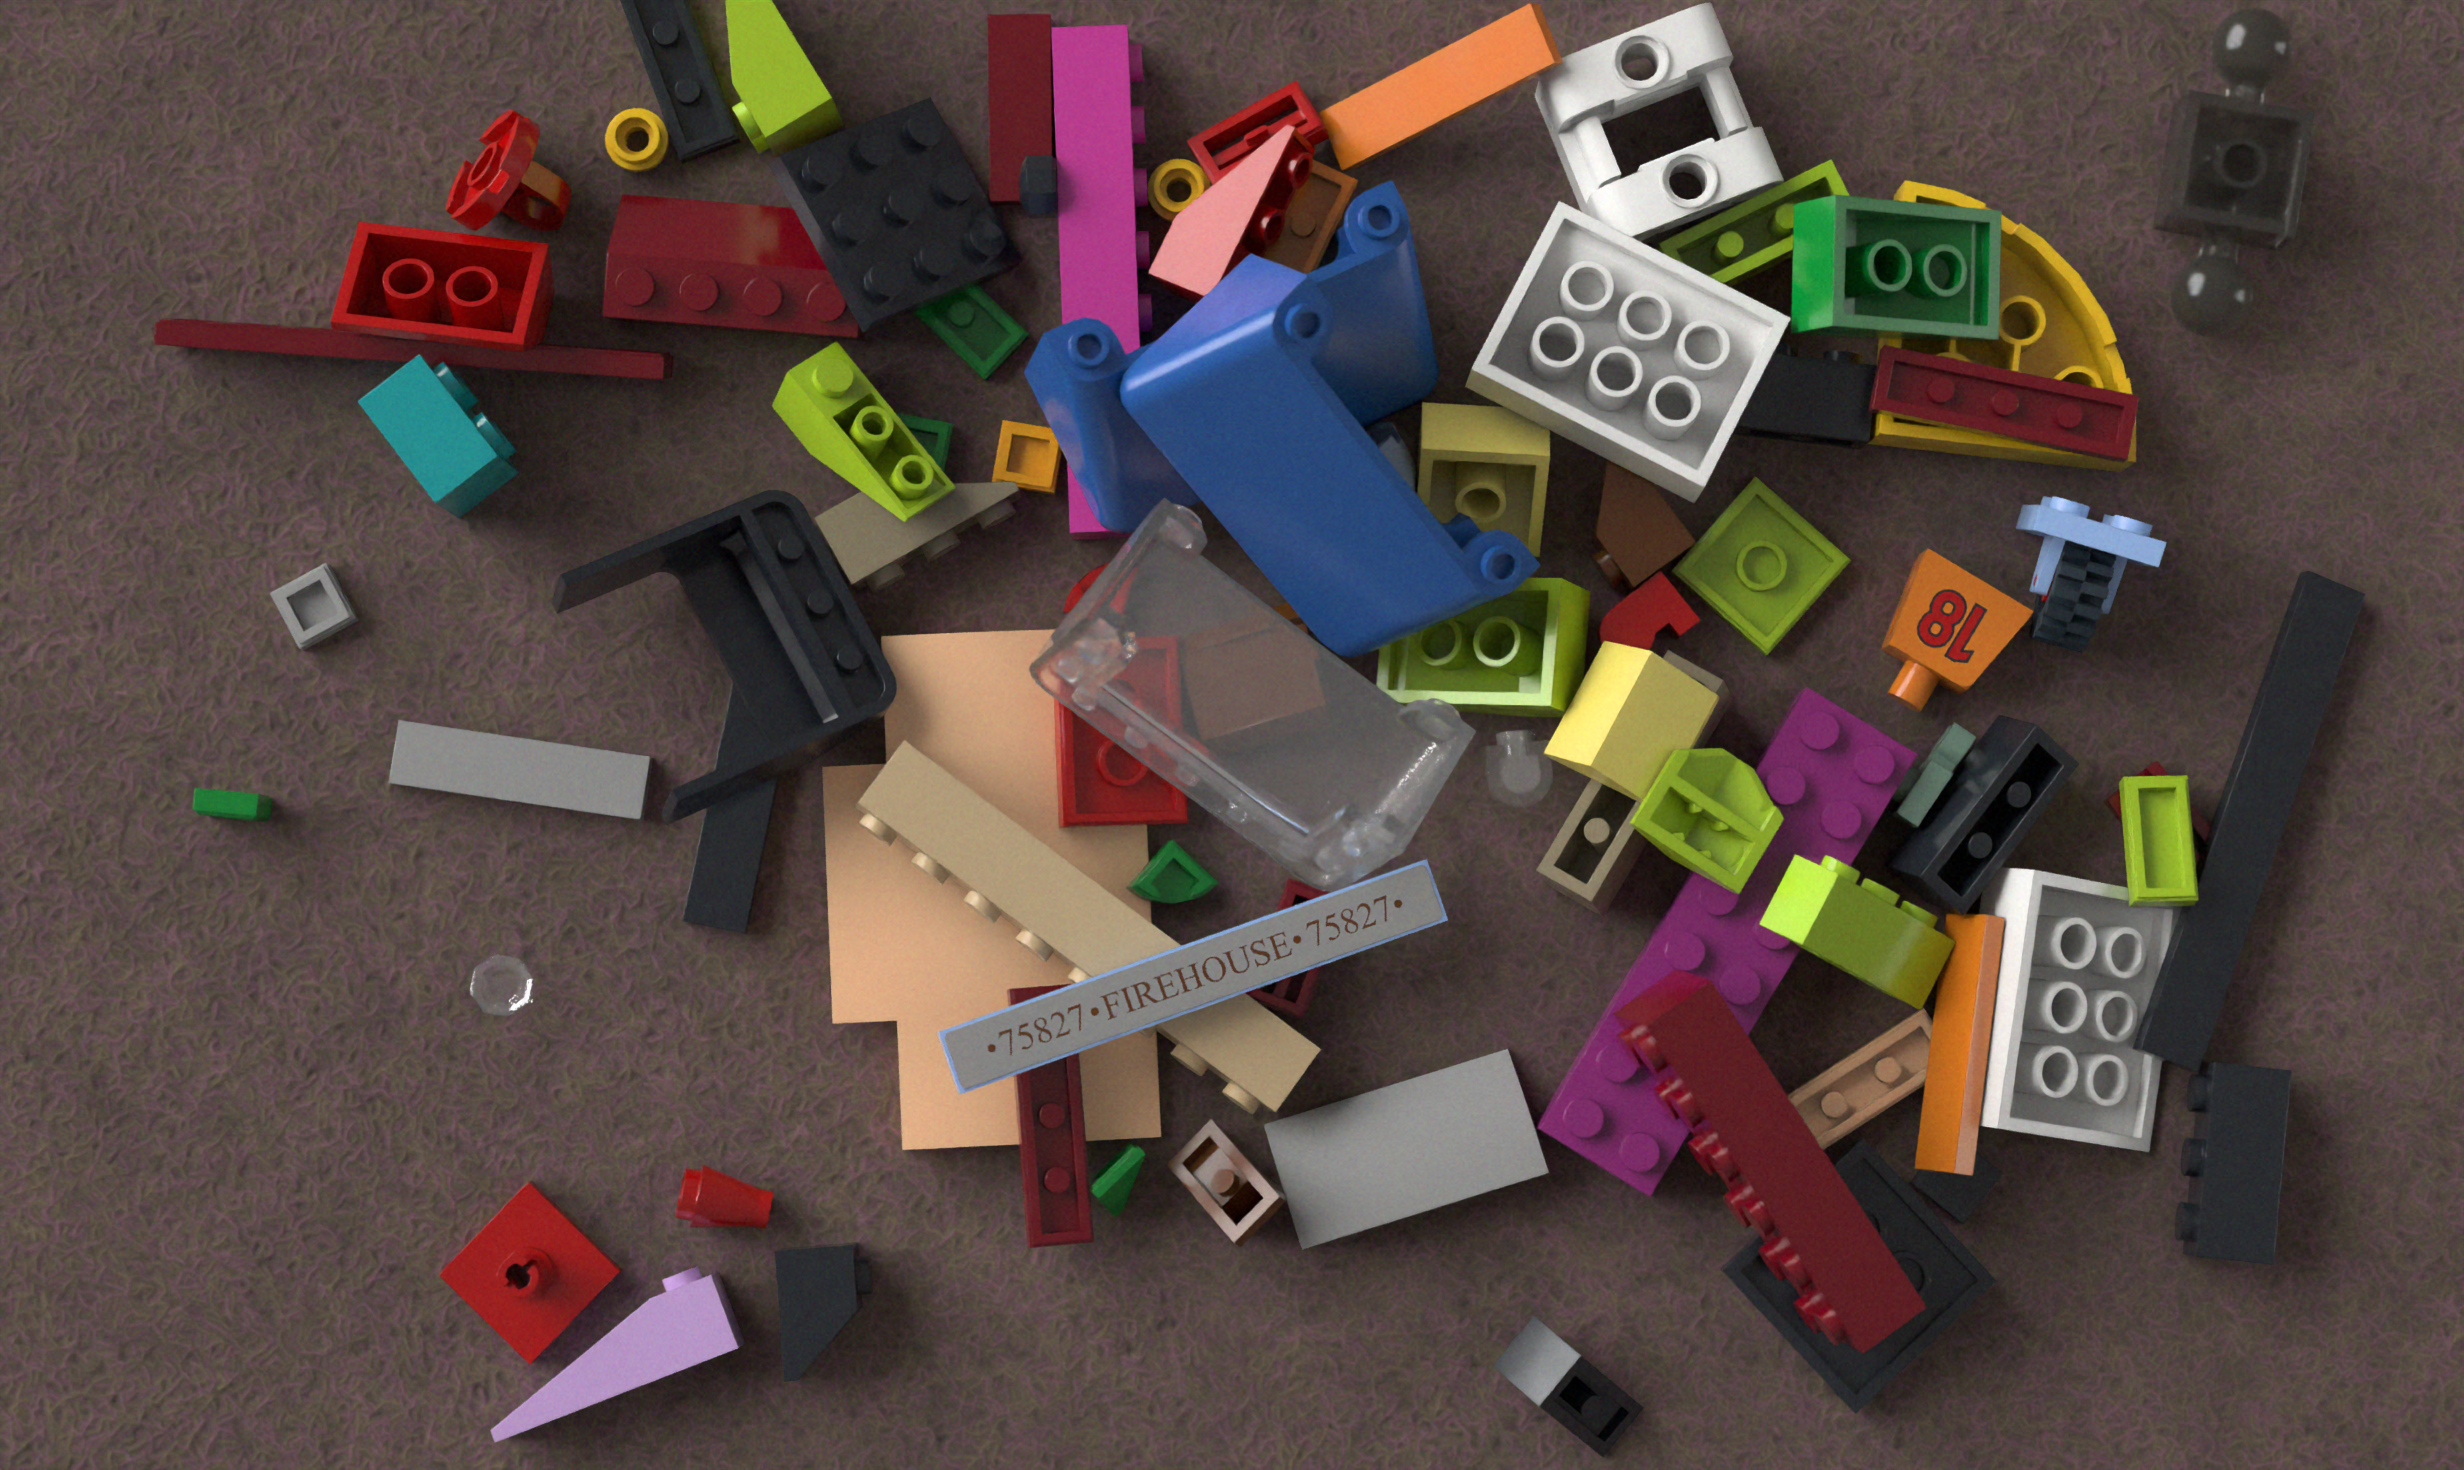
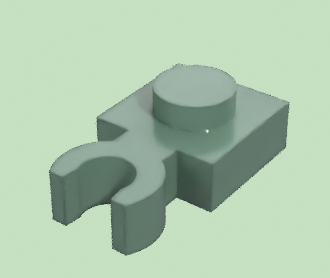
(1923, 786)

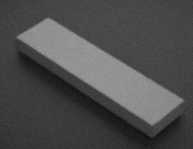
(521, 770)

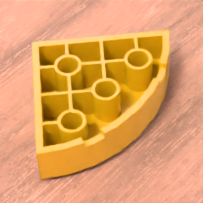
(2045, 330)

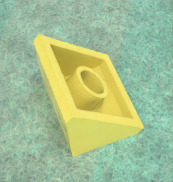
(1630, 719)

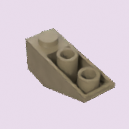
(877, 543)

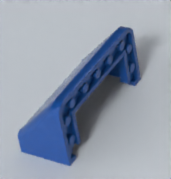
(1374, 363)
(1299, 475)

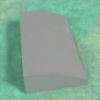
(1405, 1148)

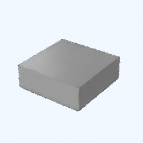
(314, 606)

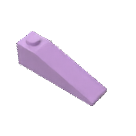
(658, 1339)

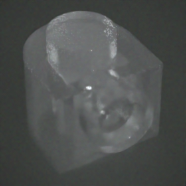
(1518, 769)

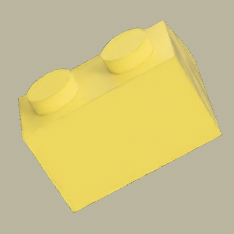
(1485, 467)

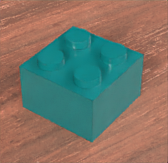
(439, 437)

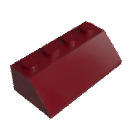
(720, 270)

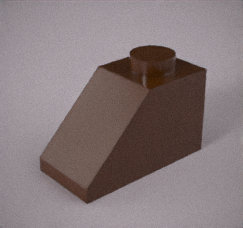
(1634, 529)

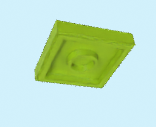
(1760, 566)

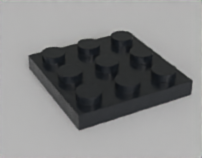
(895, 213)
(1924, 1248)

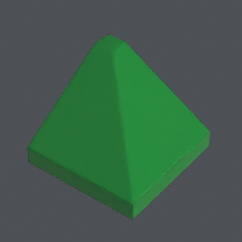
(1115, 1179)

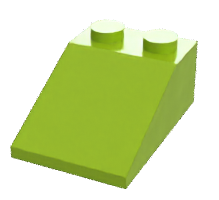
(777, 85)
(1499, 658)

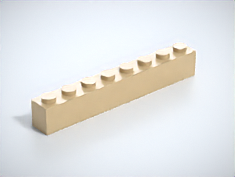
(1072, 918)

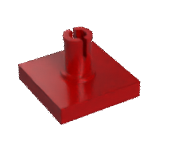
(530, 1272)

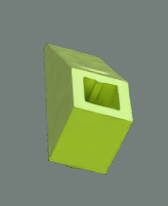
(858, 433)

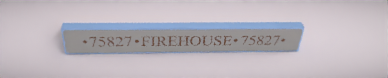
(1191, 976)

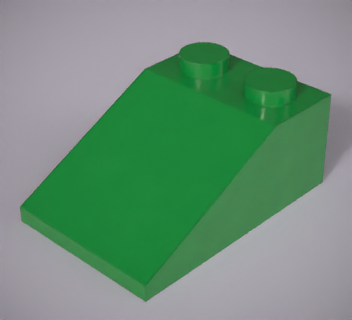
(1895, 270)

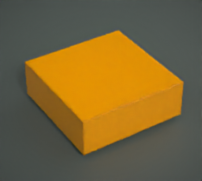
(1028, 457)

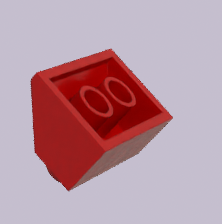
(445, 288)

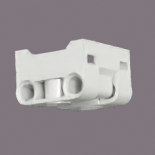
(1593, 89)

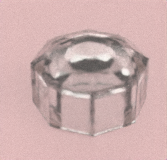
(503, 985)

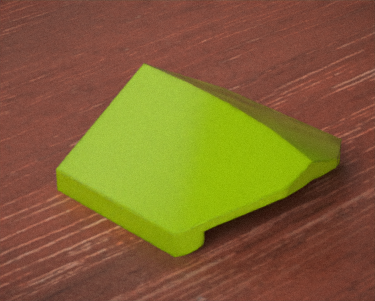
(1709, 815)

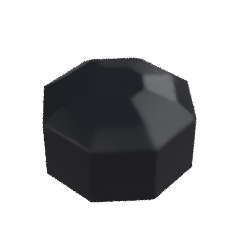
(1039, 186)

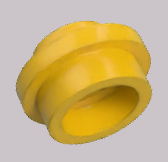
(629, 122)
(1171, 172)

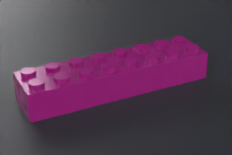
(1831, 786)

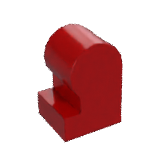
(1645, 613)

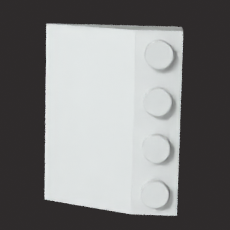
(1627, 352)
(2071, 1007)

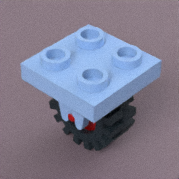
(2080, 567)

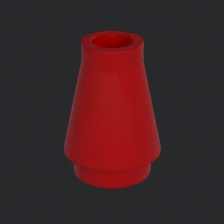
(721, 1200)

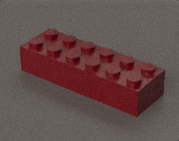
(1767, 1160)

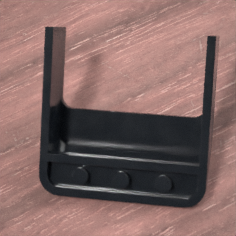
(776, 624)

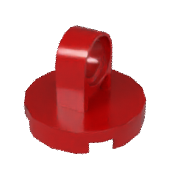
(505, 179)

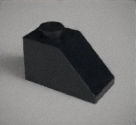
(817, 1298)
(1568, 1386)

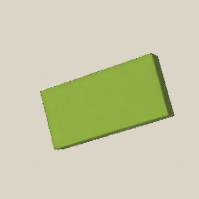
(2158, 841)

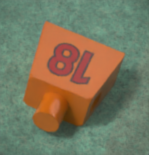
(1947, 629)

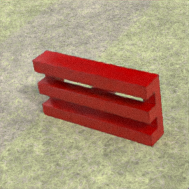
(1304, 120)

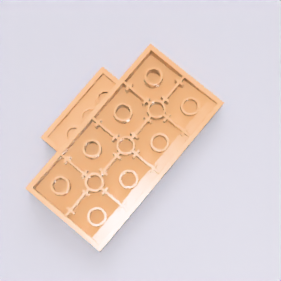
(914, 945)

